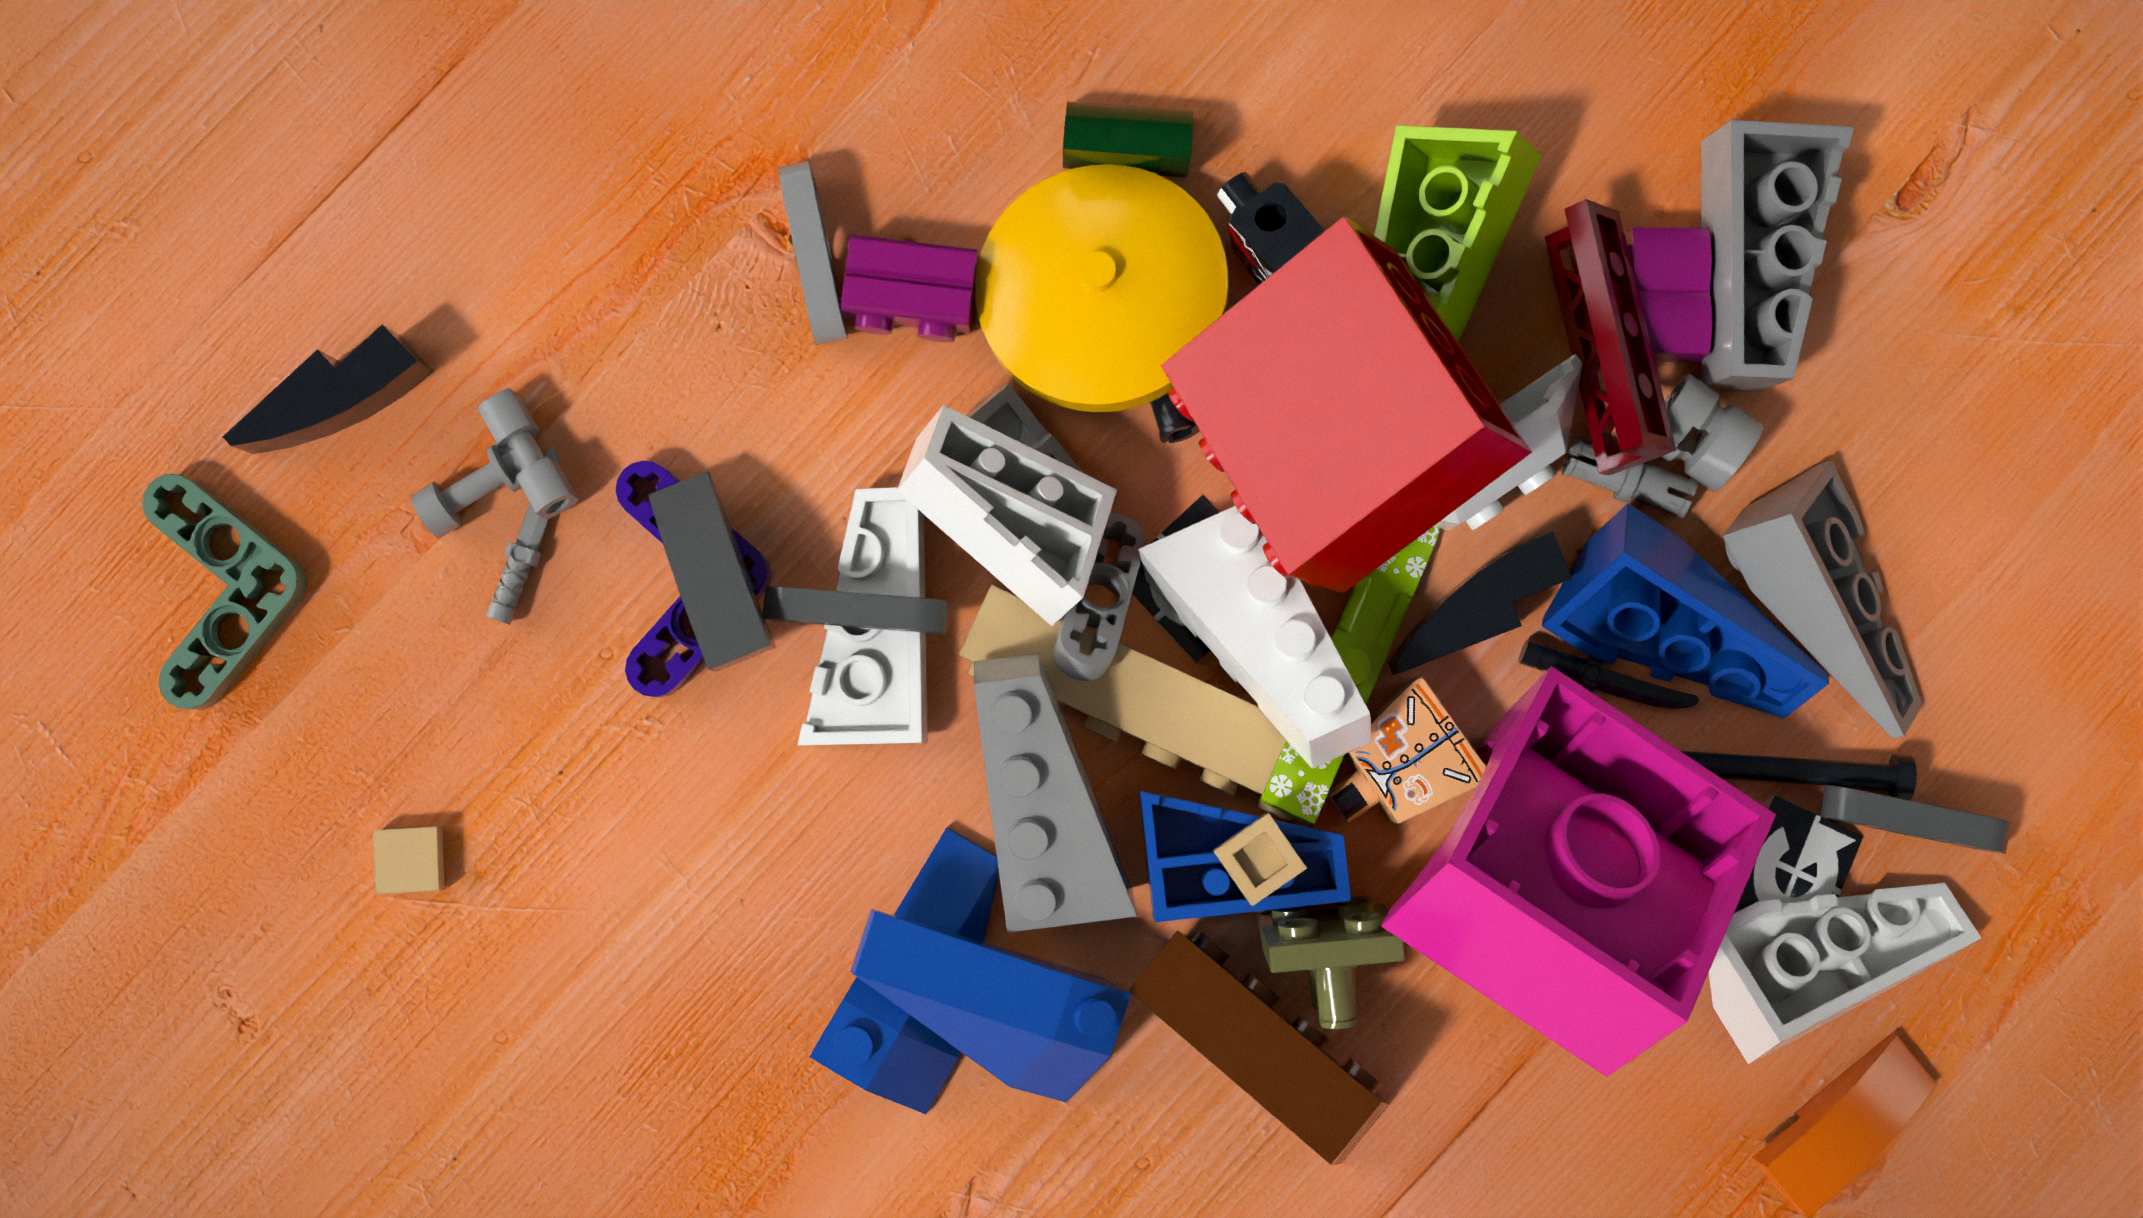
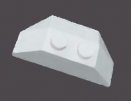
(1544, 421)

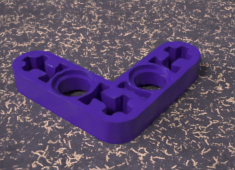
(652, 643)

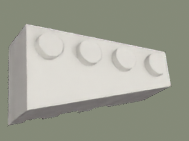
(1261, 632)

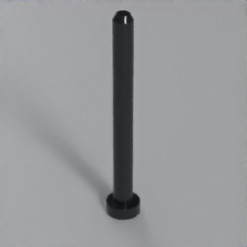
(1897, 777)

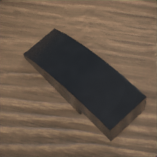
(331, 394)
(1483, 603)

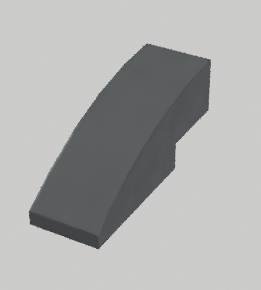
(710, 572)

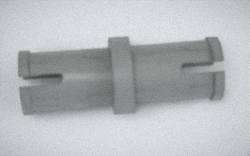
(1638, 482)

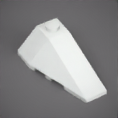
(1818, 958)

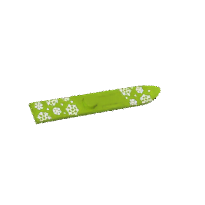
(1363, 643)

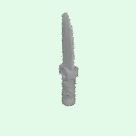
(520, 559)

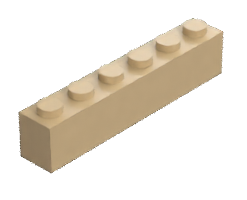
(1140, 697)

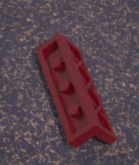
(1618, 337)

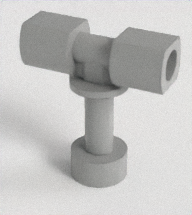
(513, 461)

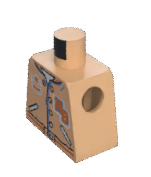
(1411, 763)

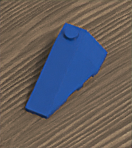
(1662, 606)
(1005, 1010)

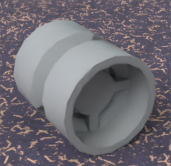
(1725, 437)

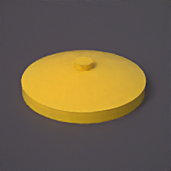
(1099, 285)

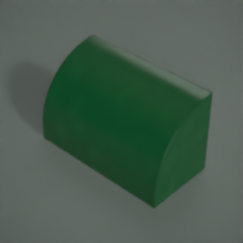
(1128, 136)

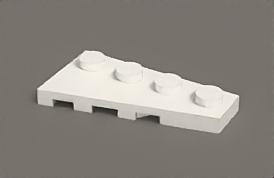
(867, 678)

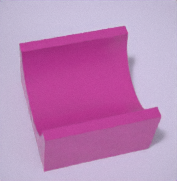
(1585, 876)

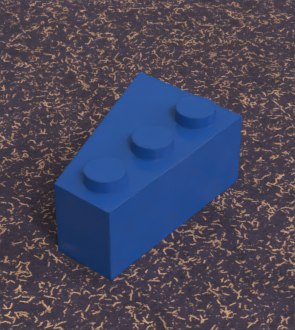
(1193, 883)

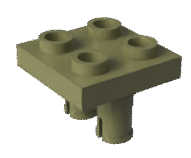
(1330, 947)

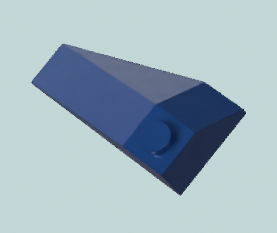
(871, 1036)

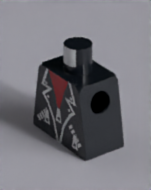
(1266, 224)

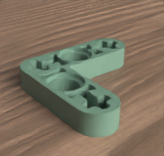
(240, 573)

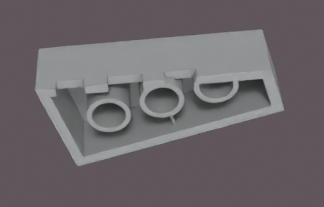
(1766, 217)
(1046, 823)

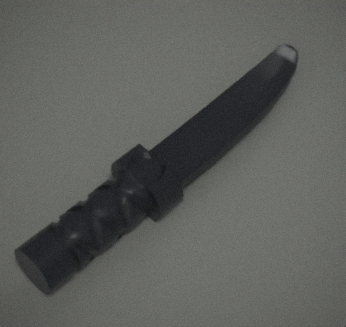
(1593, 677)

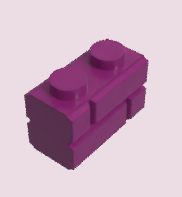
(910, 287)

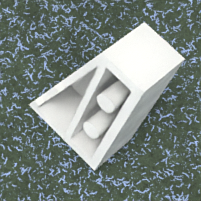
(1010, 509)

